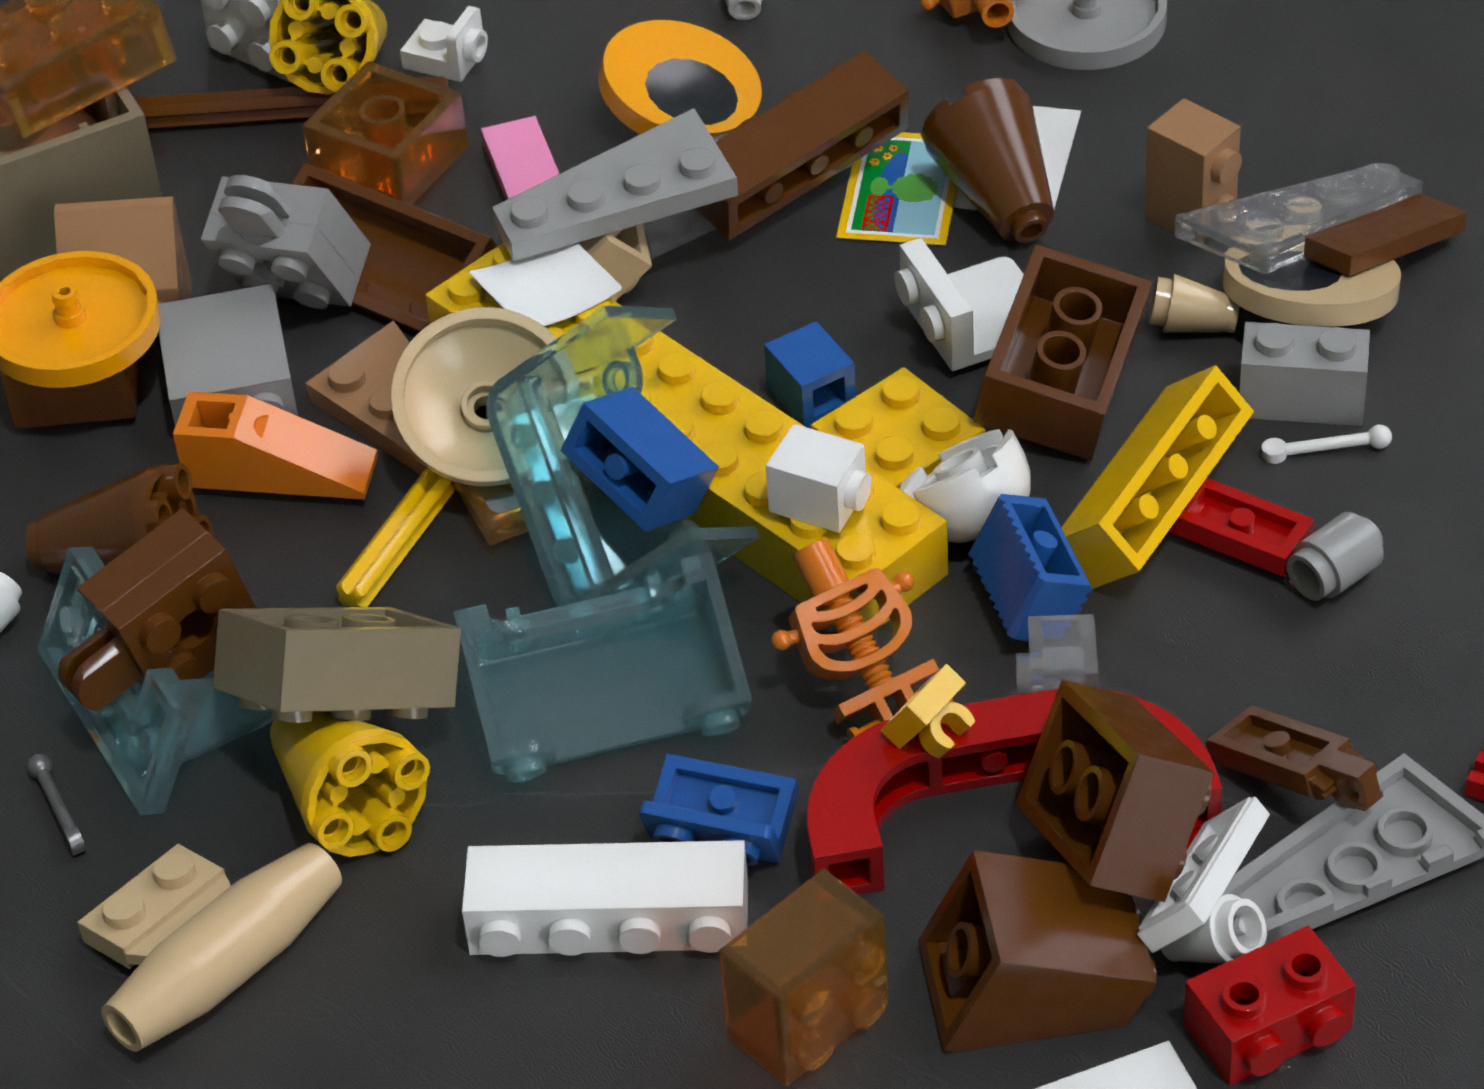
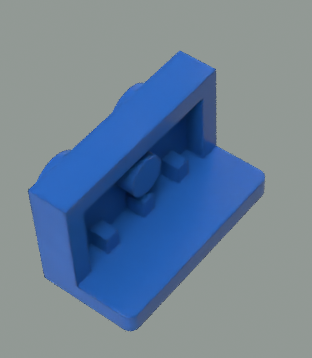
(721, 804)

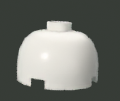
(971, 481)

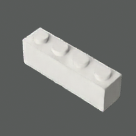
(604, 897)

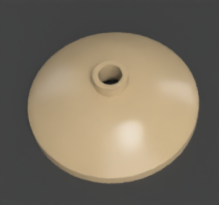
(448, 377)

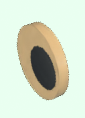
(1314, 294)

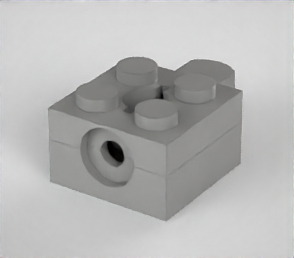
(286, 238)

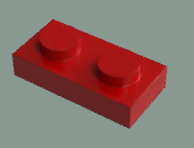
(1243, 526)

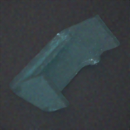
(576, 529)

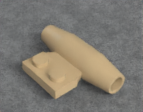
(199, 934)

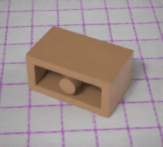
(1189, 162)

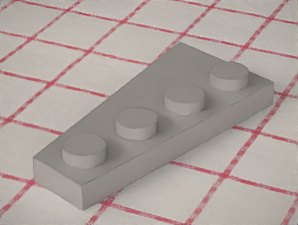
(626, 186)
(1361, 857)

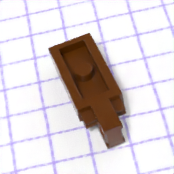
(1296, 758)

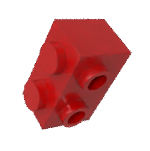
(1269, 1005)

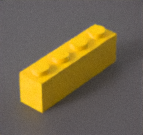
(1155, 475)

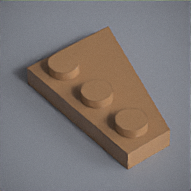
(359, 391)

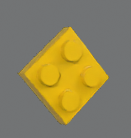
(900, 426)

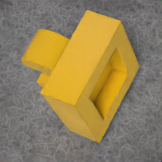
(927, 711)

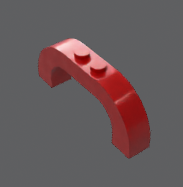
(875, 778)

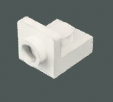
(446, 48)

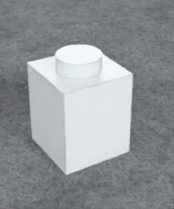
(817, 478)

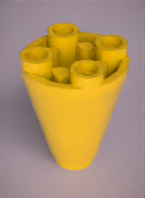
(324, 41)
(351, 782)

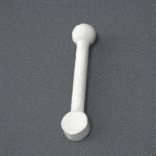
(1276, 450)

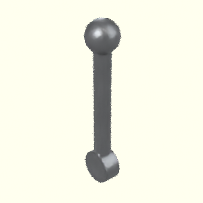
(39, 767)

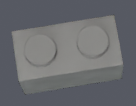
(1305, 373)

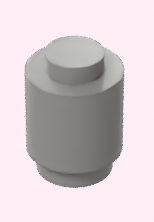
(1335, 556)

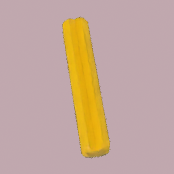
(394, 540)

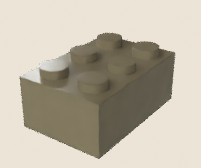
(336, 661)

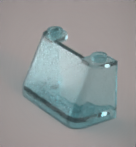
(604, 672)

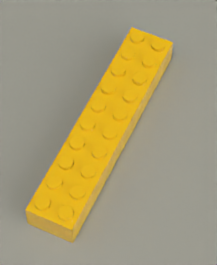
(740, 437)

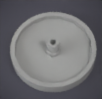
(1087, 31)

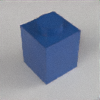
(809, 373)

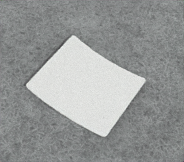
(549, 284)

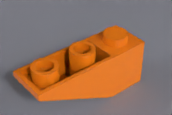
(263, 449)

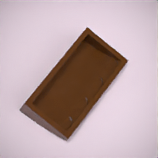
(407, 251)

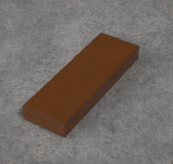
(1384, 234)

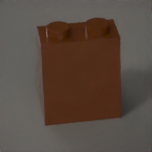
(1031, 955)

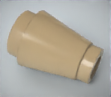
(1191, 307)

